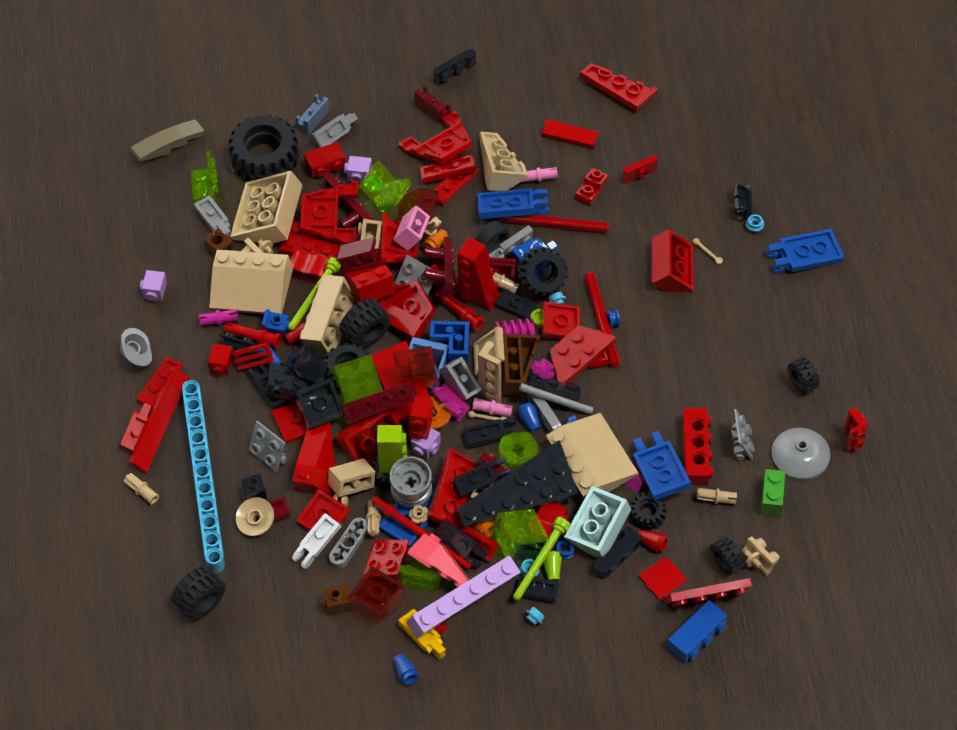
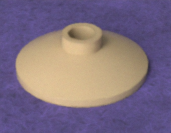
(249, 511)

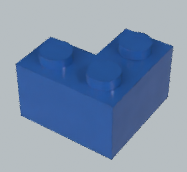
(452, 334)

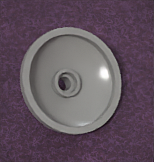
(800, 462)

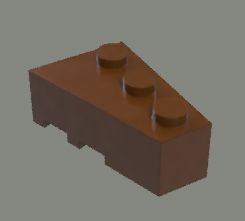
(518, 358)

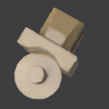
(264, 246)
(758, 556)

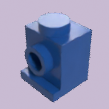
(275, 322)

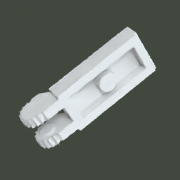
(316, 540)

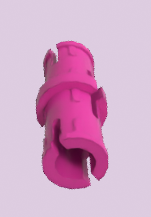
(218, 317)

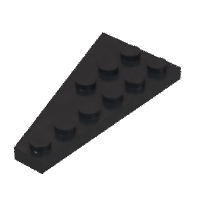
(532, 485)

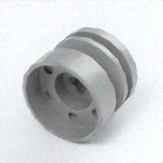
(406, 472)

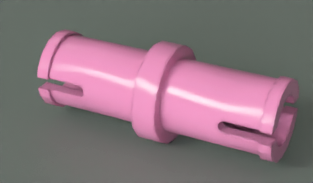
(541, 174)
(492, 407)

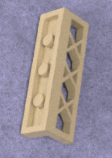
(489, 373)

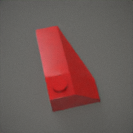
(315, 460)

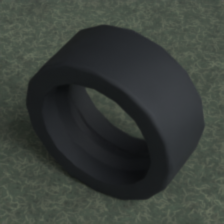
(492, 236)

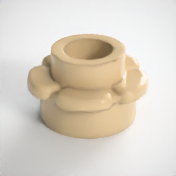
(419, 519)

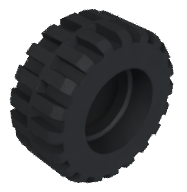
(263, 131)

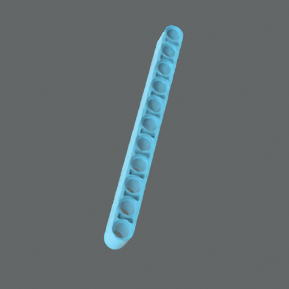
(205, 482)

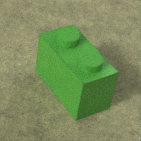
(773, 493)

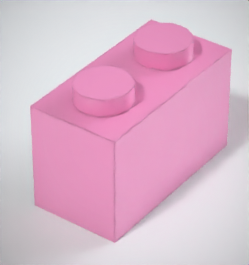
(411, 228)

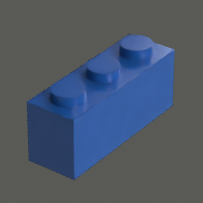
(697, 632)

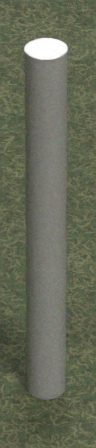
(555, 398)

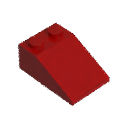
(371, 282)

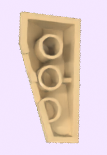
(499, 164)

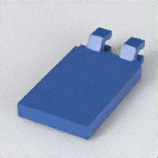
(512, 203)
(805, 251)
(660, 467)
(399, 531)

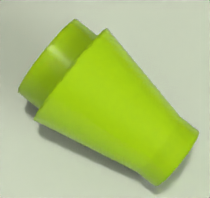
(553, 565)

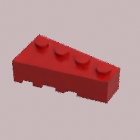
(476, 275)

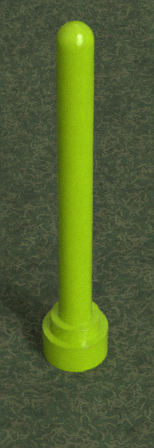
(332, 267)
(560, 526)

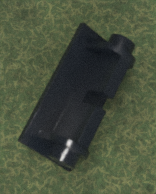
(743, 200)
(231, 340)

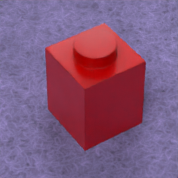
(220, 359)

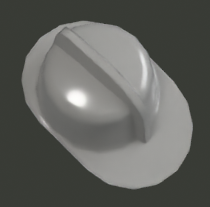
(135, 347)

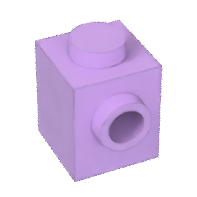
(357, 168)
(153, 285)
(428, 447)

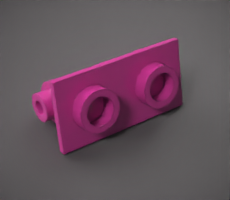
(453, 401)

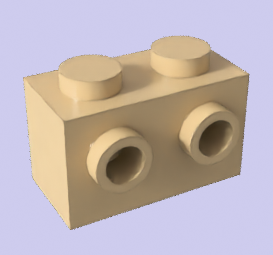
(370, 229)
(351, 477)

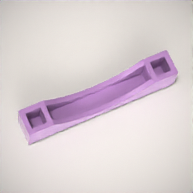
(463, 596)

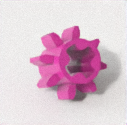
(543, 368)

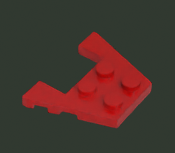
(443, 145)
(320, 213)

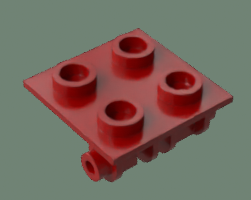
(387, 556)

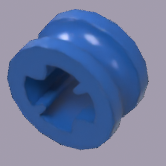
(613, 318)
(564, 544)

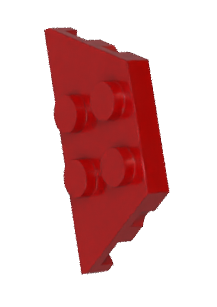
(389, 249)
(414, 300)
(578, 351)

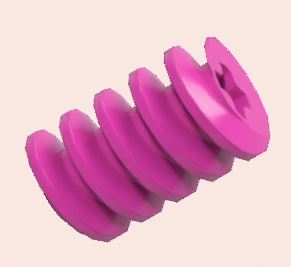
(520, 328)

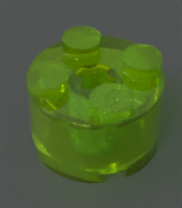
(517, 449)

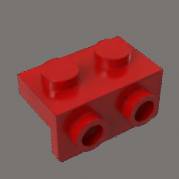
(856, 429)

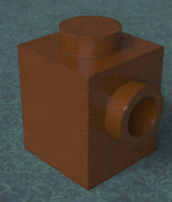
(337, 600)

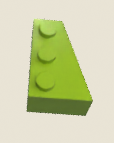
(391, 446)

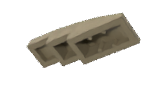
(163, 141)

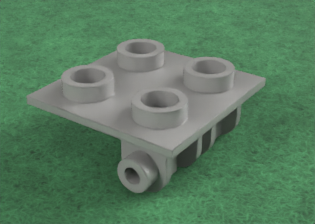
(412, 271)
(741, 438)
(267, 446)

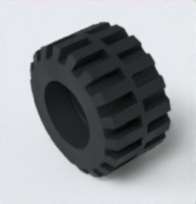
(557, 275)
(365, 323)
(341, 355)
(198, 592)

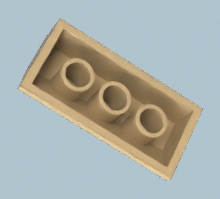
(327, 310)

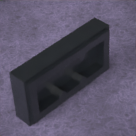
(515, 305)
(541, 590)

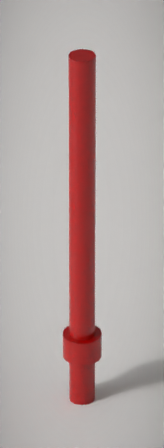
(390, 511)

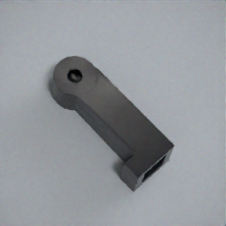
(609, 563)

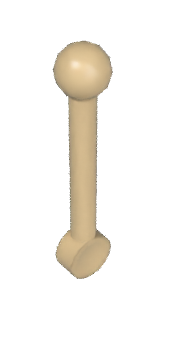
(718, 260)
(471, 414)

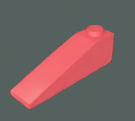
(435, 555)

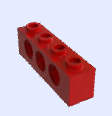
(697, 419)

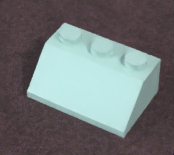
(598, 522)

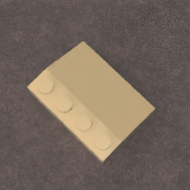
(267, 208)
(250, 281)
(593, 454)

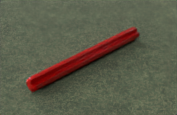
(558, 222)
(601, 316)

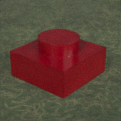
(280, 508)

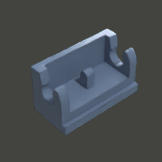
(313, 115)

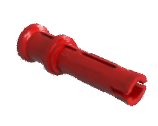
(465, 313)
(259, 336)

